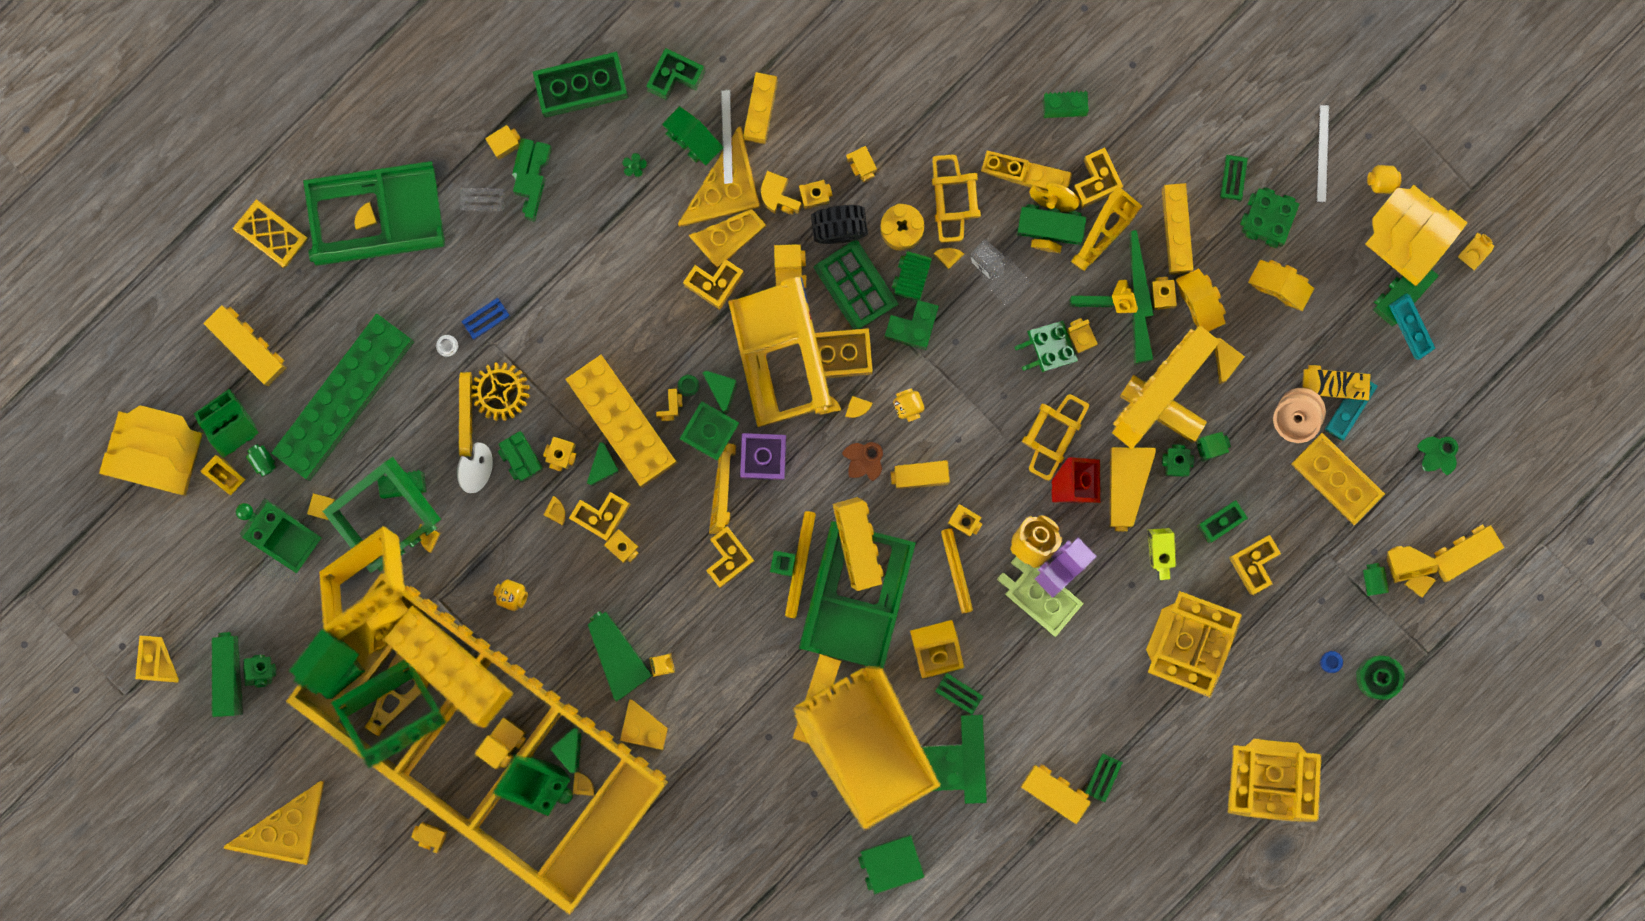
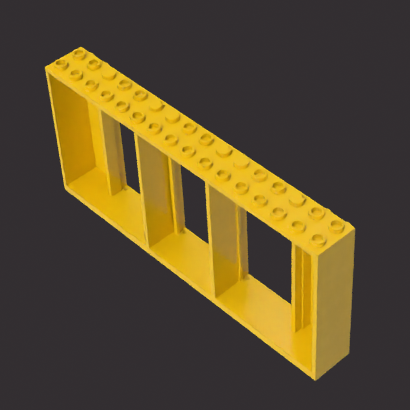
(596, 832)

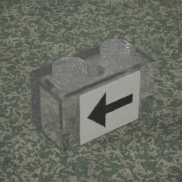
(988, 260)

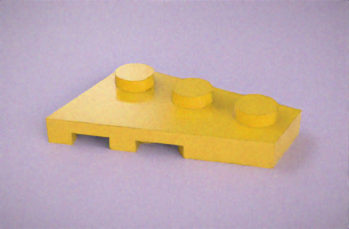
(728, 237)

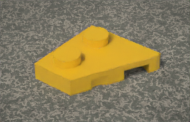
(154, 661)
(643, 728)

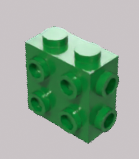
(1269, 217)

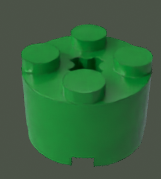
(1392, 680)

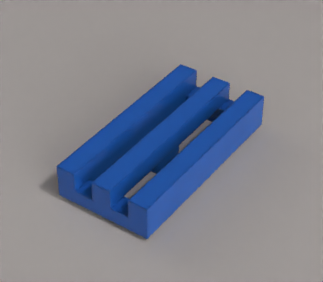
(481, 311)

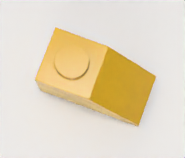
(1409, 563)

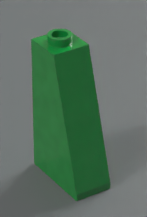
(618, 658)
(226, 676)

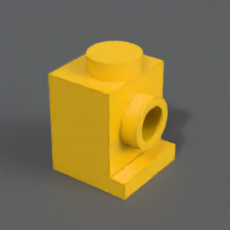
(862, 164)
(809, 200)
(961, 513)
(429, 836)

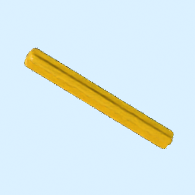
(800, 564)

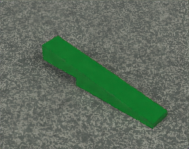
(1139, 286)

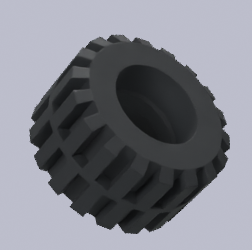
(839, 224)

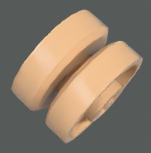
(1299, 415)

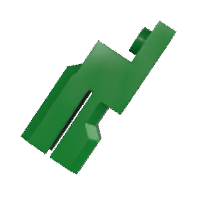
(527, 171)

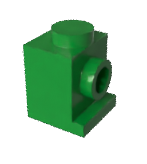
(783, 563)

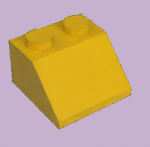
(937, 649)

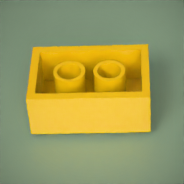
(845, 353)

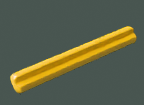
(956, 570)

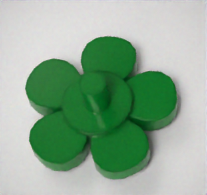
(635, 165)

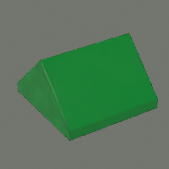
(722, 388)
(569, 749)

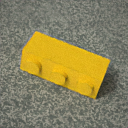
(760, 108)
(1467, 552)
(1056, 793)

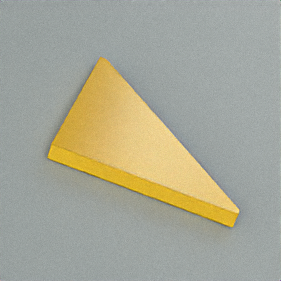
(722, 199)
(286, 832)

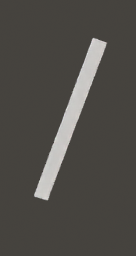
(1323, 147)
(727, 150)

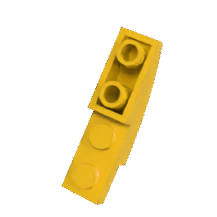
(1023, 172)

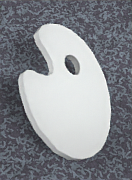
(472, 474)

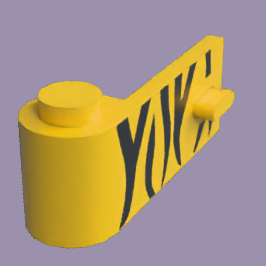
(1336, 383)

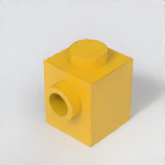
(503, 141)
(1163, 293)
(622, 547)

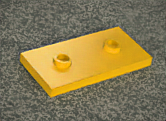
(1337, 479)

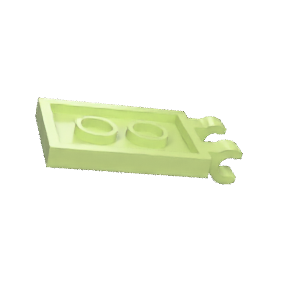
(1036, 602)

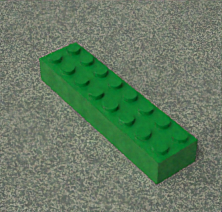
(342, 397)

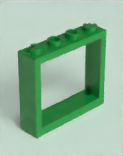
(409, 492)
(376, 688)

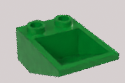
(281, 537)
(534, 784)

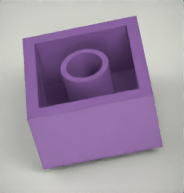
(763, 456)

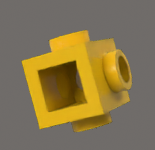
(560, 445)

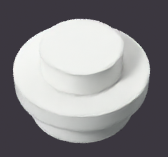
(447, 345)

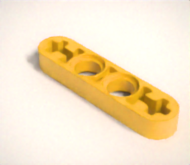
(465, 414)

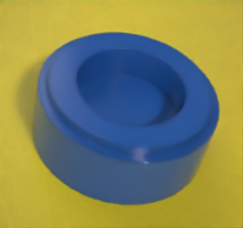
(1331, 662)

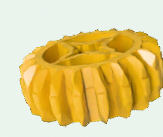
(509, 388)

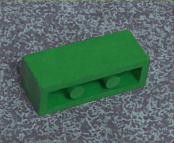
(1051, 225)
(1398, 289)

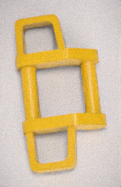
(938, 183)
(1055, 414)

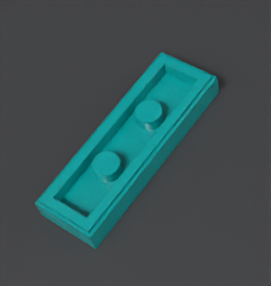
(1412, 326)
(1346, 415)

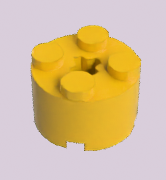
(898, 215)
(1036, 540)

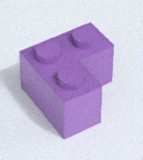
(1066, 565)

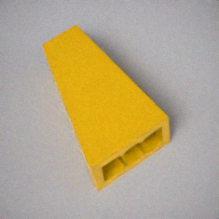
(1127, 483)

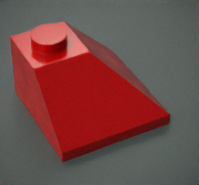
(1077, 481)

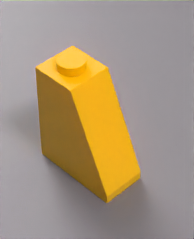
(920, 475)

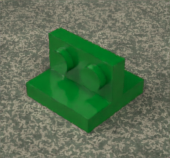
(709, 431)

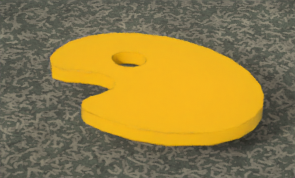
(1058, 197)

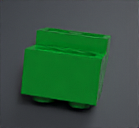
(226, 423)

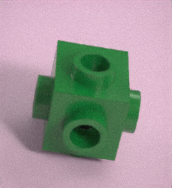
(1172, 466)
(258, 671)

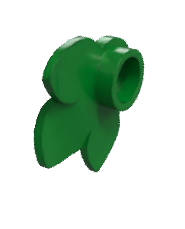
(1436, 457)

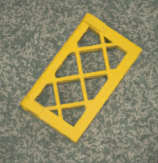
(270, 216)

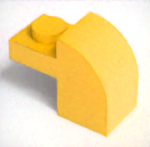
(772, 194)

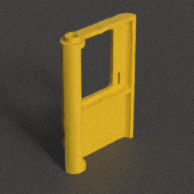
(773, 322)

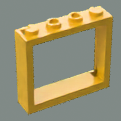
(379, 543)

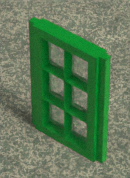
(855, 285)

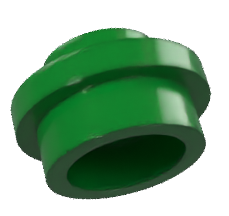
(688, 385)

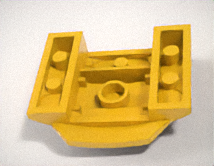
(1413, 232)
(152, 450)
(1192, 643)
(1275, 781)

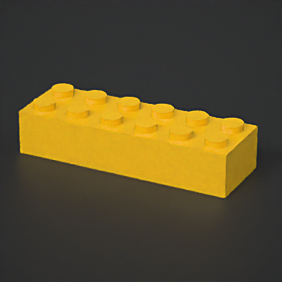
(1164, 386)
(621, 421)
(448, 667)

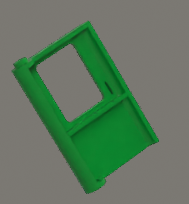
(405, 205)
(848, 626)

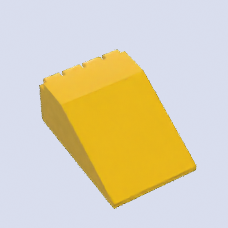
(866, 745)

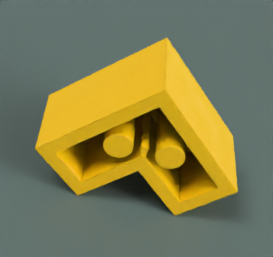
(1102, 181)
(789, 263)
(1282, 283)
(714, 288)
(1202, 300)
(601, 521)
(734, 558)
(1249, 564)
(380, 625)
(498, 746)

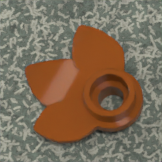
(861, 462)

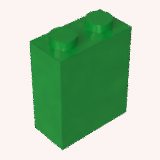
(323, 663)
(891, 864)

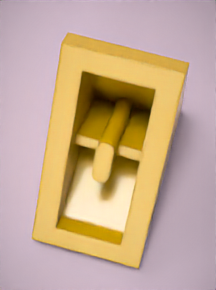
(1227, 360)
(223, 474)

